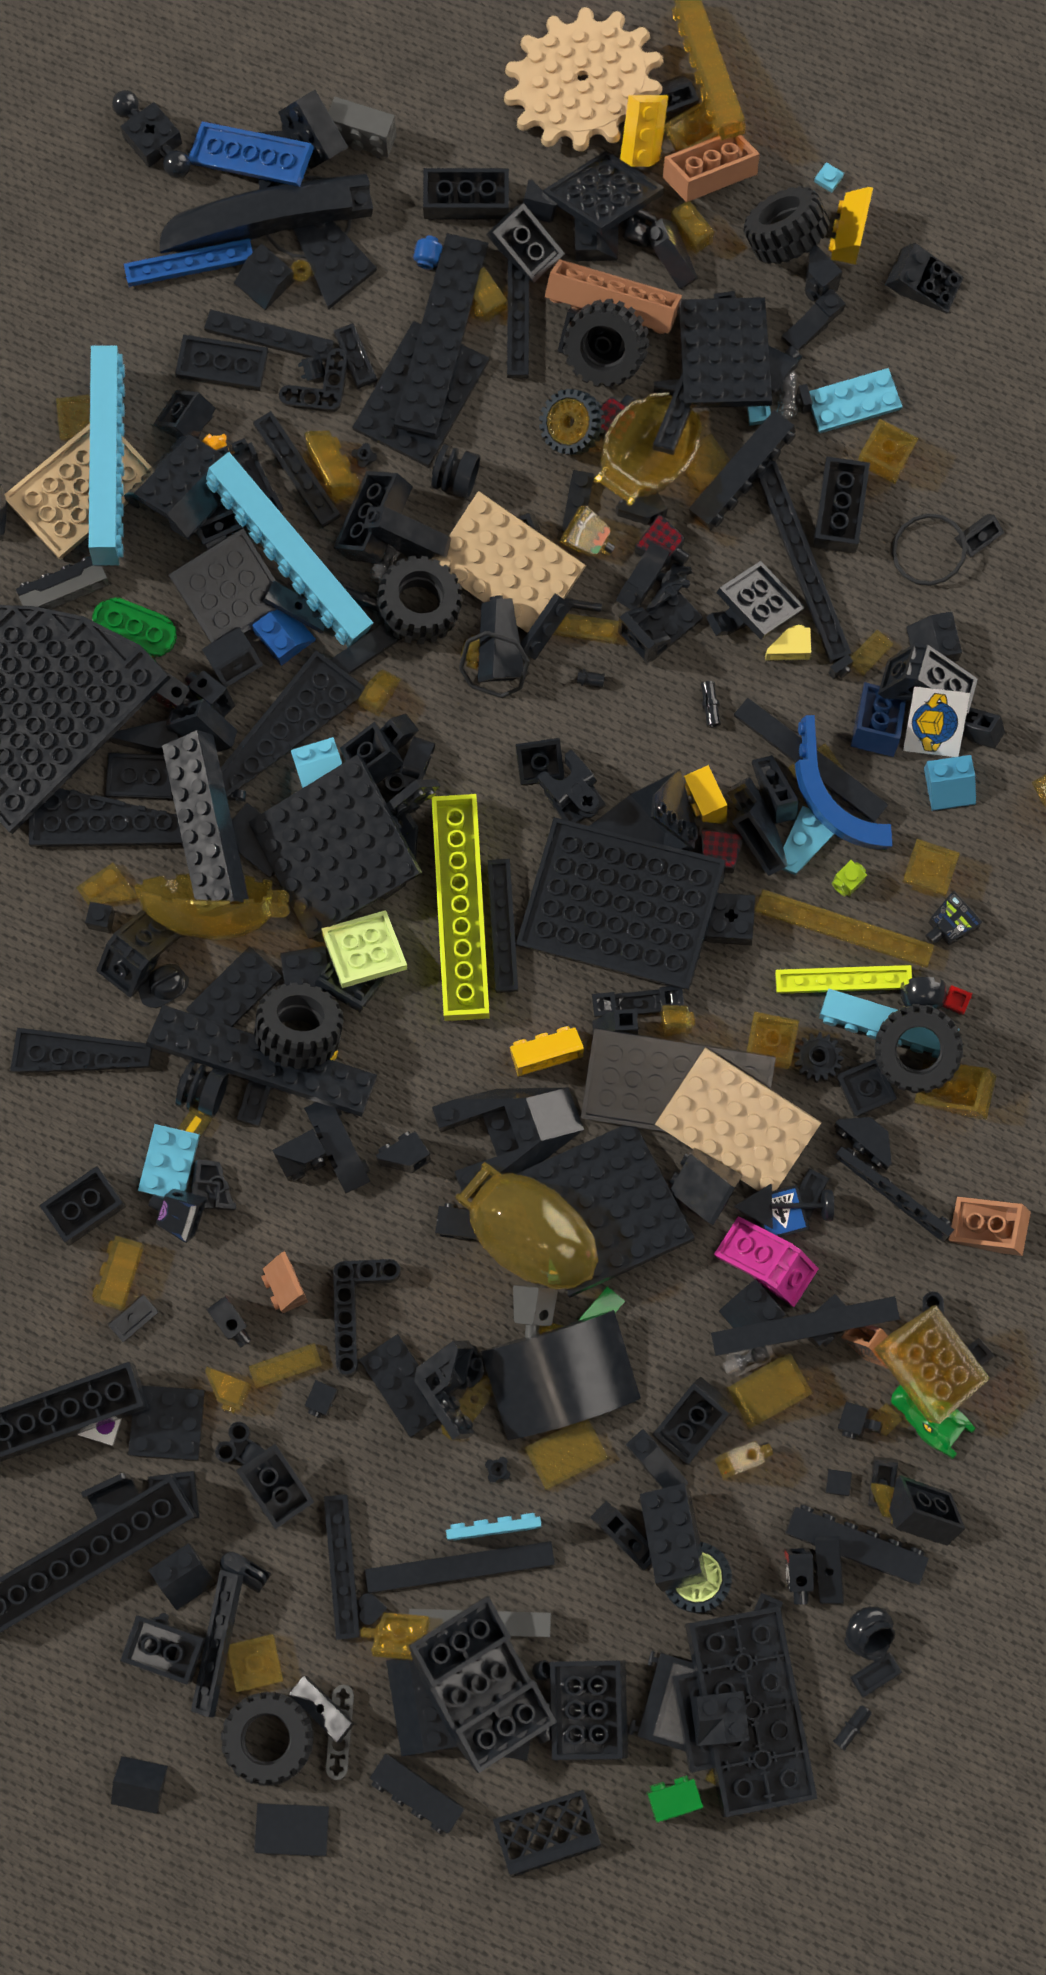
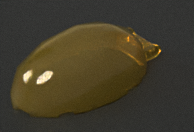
(628, 455)
(174, 907)
(530, 1229)

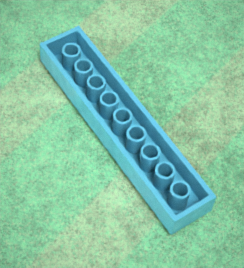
(106, 455)
(288, 550)

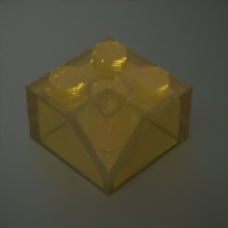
(888, 450)
(773, 1037)

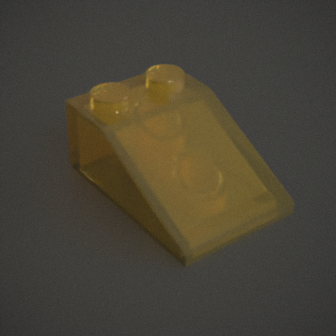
(965, 1094)
(770, 1390)

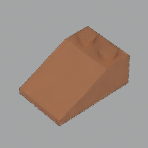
(990, 1225)
(284, 1284)

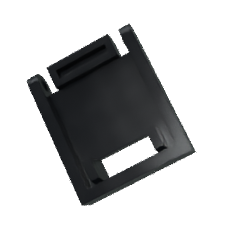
(349, 995)

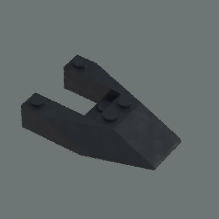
(521, 1123)

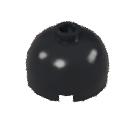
(923, 992)

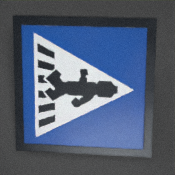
(787, 1220)

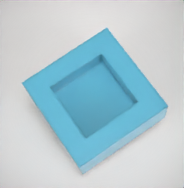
(829, 177)
(758, 414)

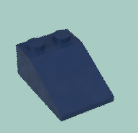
(878, 722)

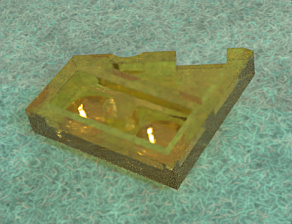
(106, 887)

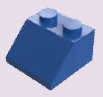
(282, 635)

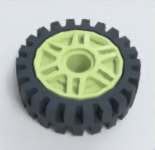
(707, 1594)

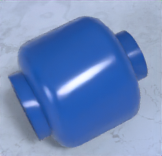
(427, 252)

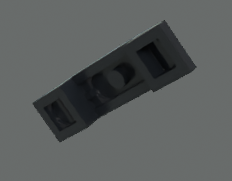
(644, 1001)

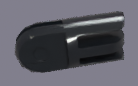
(254, 1575)

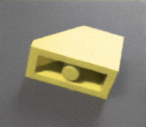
(791, 645)

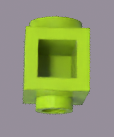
(849, 878)

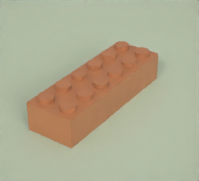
(583, 286)

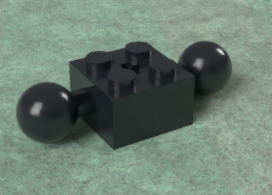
(151, 134)

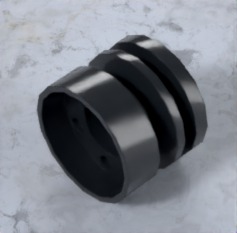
(451, 470)
(197, 1087)

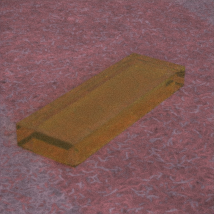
(285, 1365)

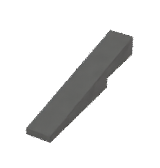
(517, 1623)

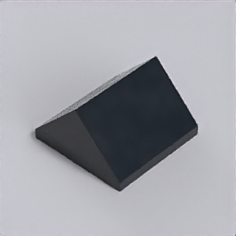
(537, 758)
(138, 1784)

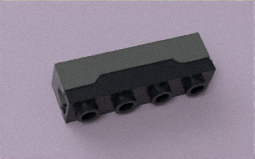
(64, 585)

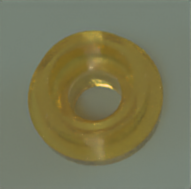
(301, 265)

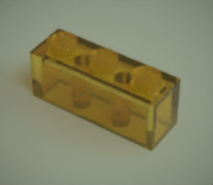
(118, 1273)

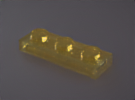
(588, 628)

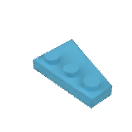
(804, 840)

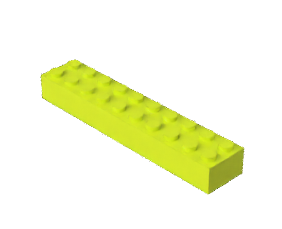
(460, 907)

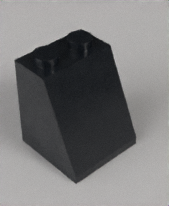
(704, 1184)

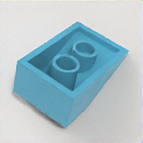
(316, 760)

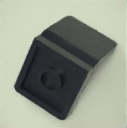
(110, 1493)

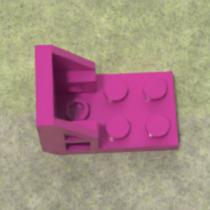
(768, 1259)

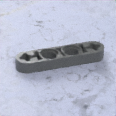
(343, 1763)

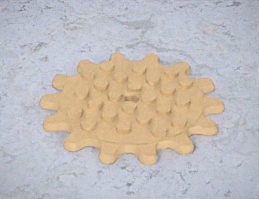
(587, 107)

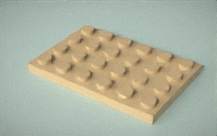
(56, 493)
(506, 557)
(737, 1121)

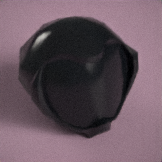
(870, 1633)

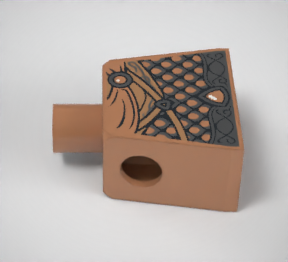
(856, 1339)

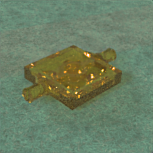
(395, 1634)

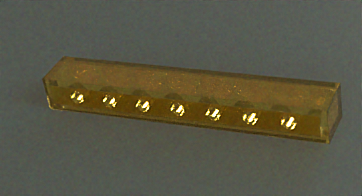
(710, 68)

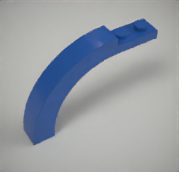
(824, 807)

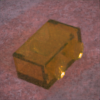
(692, 226)

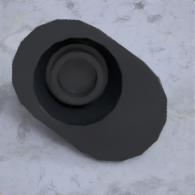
(163, 986)

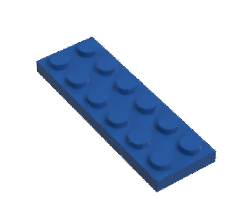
(251, 153)

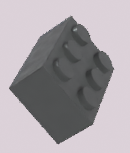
(364, 127)

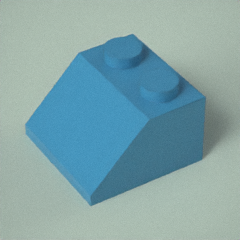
(951, 782)

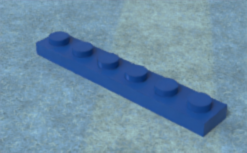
(187, 262)

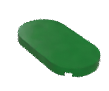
(137, 625)

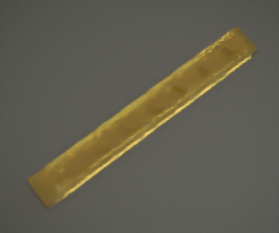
(845, 928)

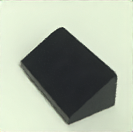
(981, 534)

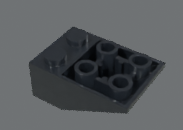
(924, 278)

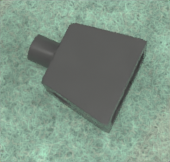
(533, 1307)

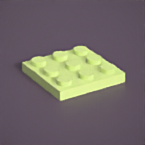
(364, 949)

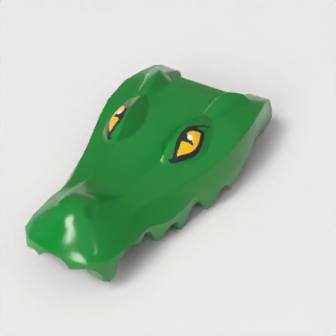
(936, 1435)

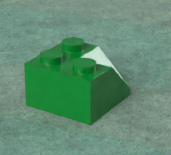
(674, 1799)

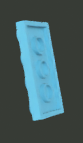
(854, 400)
(504, 1525)

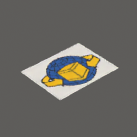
(936, 721)

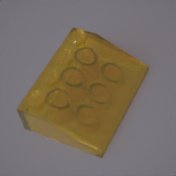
(932, 1364)

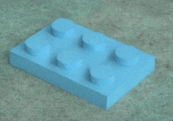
(168, 1160)

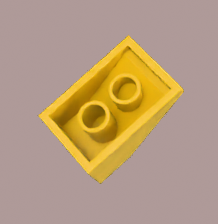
(706, 796)

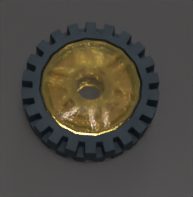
(557, 417)

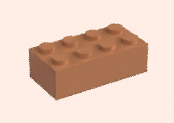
(710, 166)

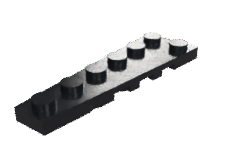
(70, 1052)
(938, 1227)

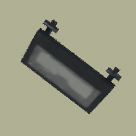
(661, 1717)

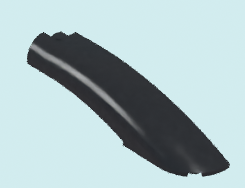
(268, 212)

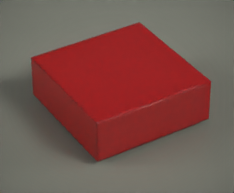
(957, 1000)

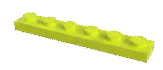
(842, 979)

